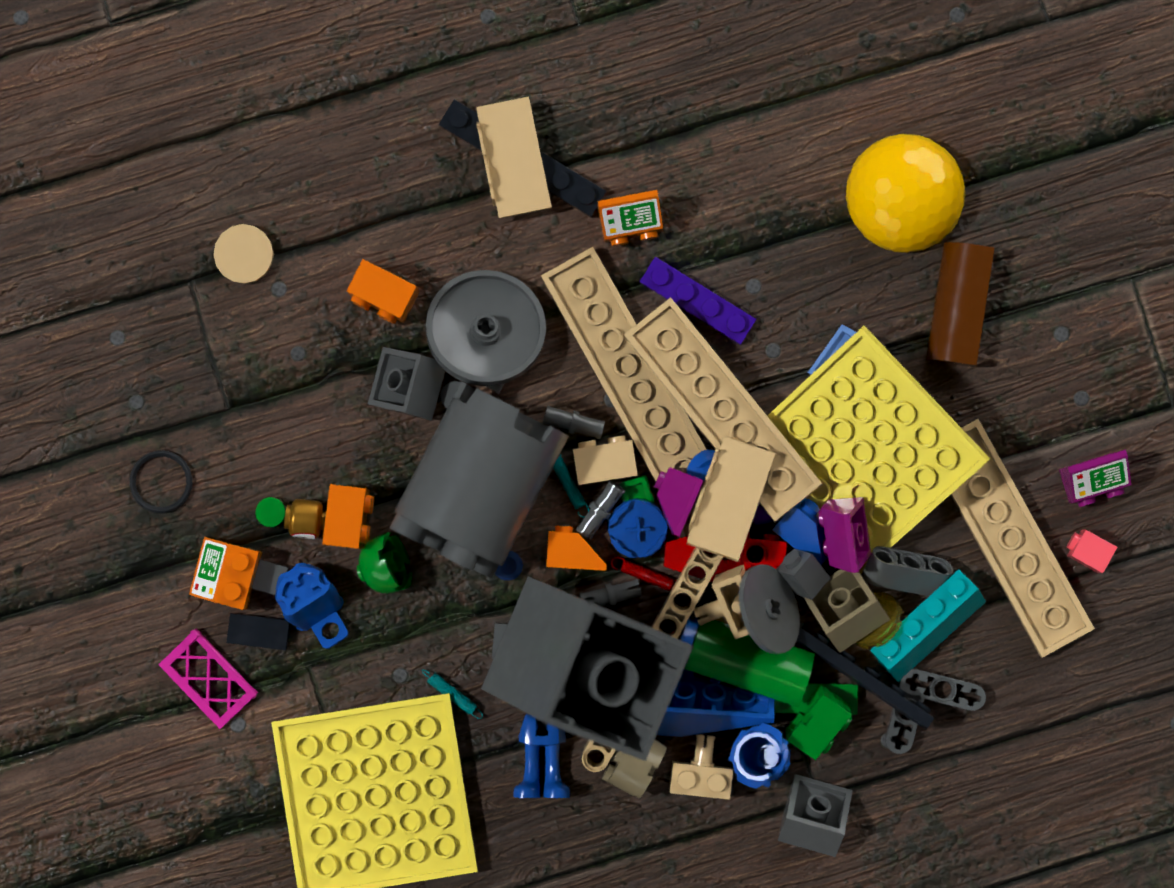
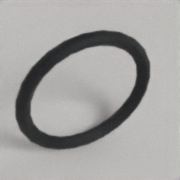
(160, 453)

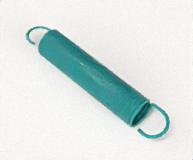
(569, 484)
(455, 695)

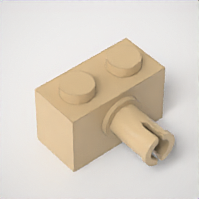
(726, 588)
(701, 775)

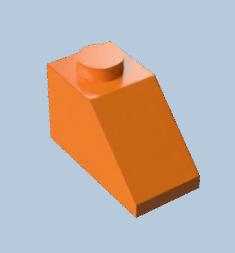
(571, 551)

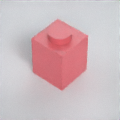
(1090, 550)

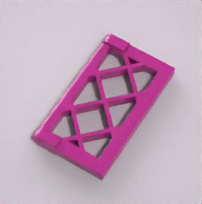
(183, 681)

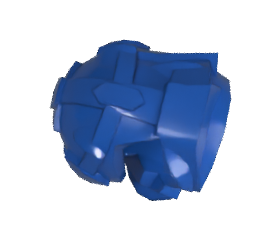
(760, 756)

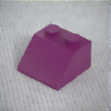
(845, 533)

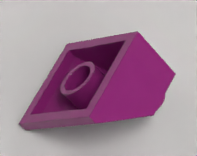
(676, 497)

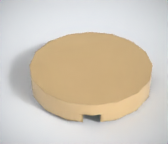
(243, 254)

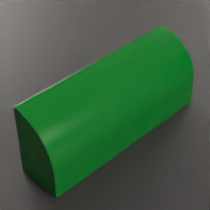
(748, 666)

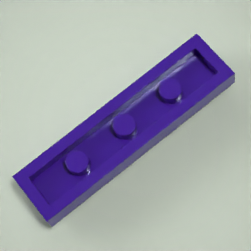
(697, 300)

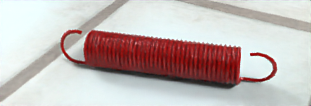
(645, 574)

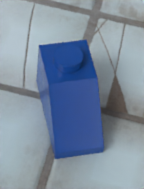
(802, 529)

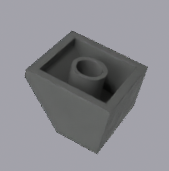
(407, 383)
(815, 815)

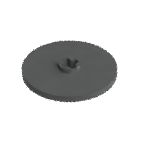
(769, 609)

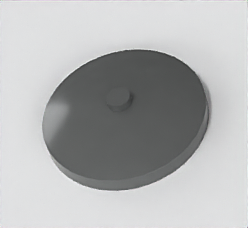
(485, 328)

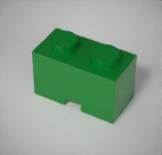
(819, 725)

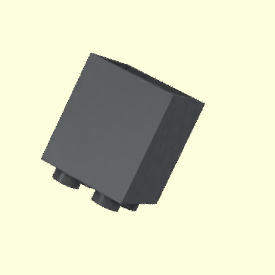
(586, 669)

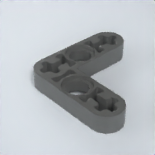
(917, 695)

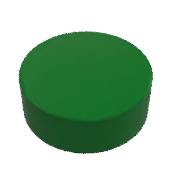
(270, 512)

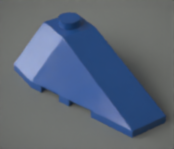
(709, 707)

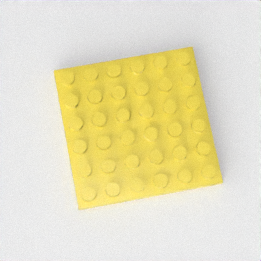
(876, 438)
(375, 795)

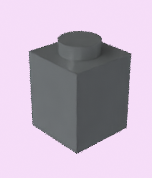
(803, 573)

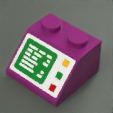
(1095, 477)

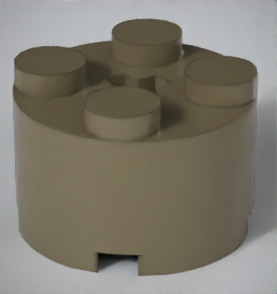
(634, 774)

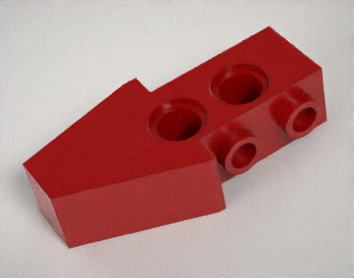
(678, 553)

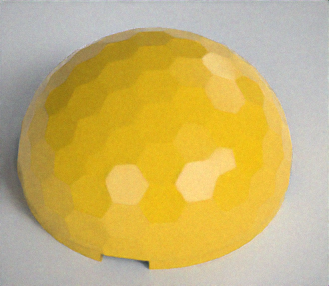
(905, 193)

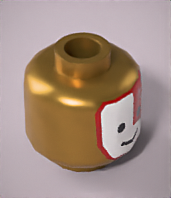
(305, 518)

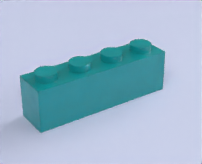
(929, 625)

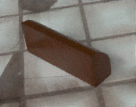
(960, 303)

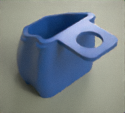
(310, 602)

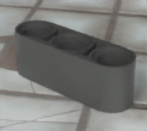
(906, 571)

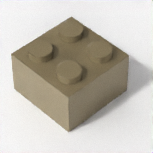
(847, 609)

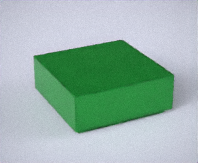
(637, 488)

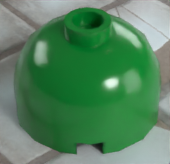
(383, 564)

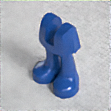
(530, 785)

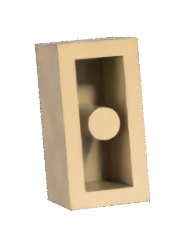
(604, 461)

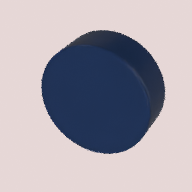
(511, 568)

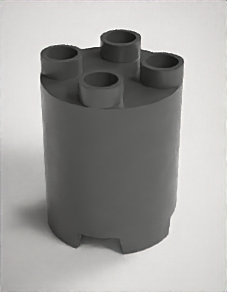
(477, 480)

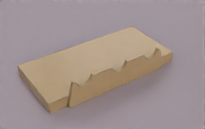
(512, 157)
(729, 498)

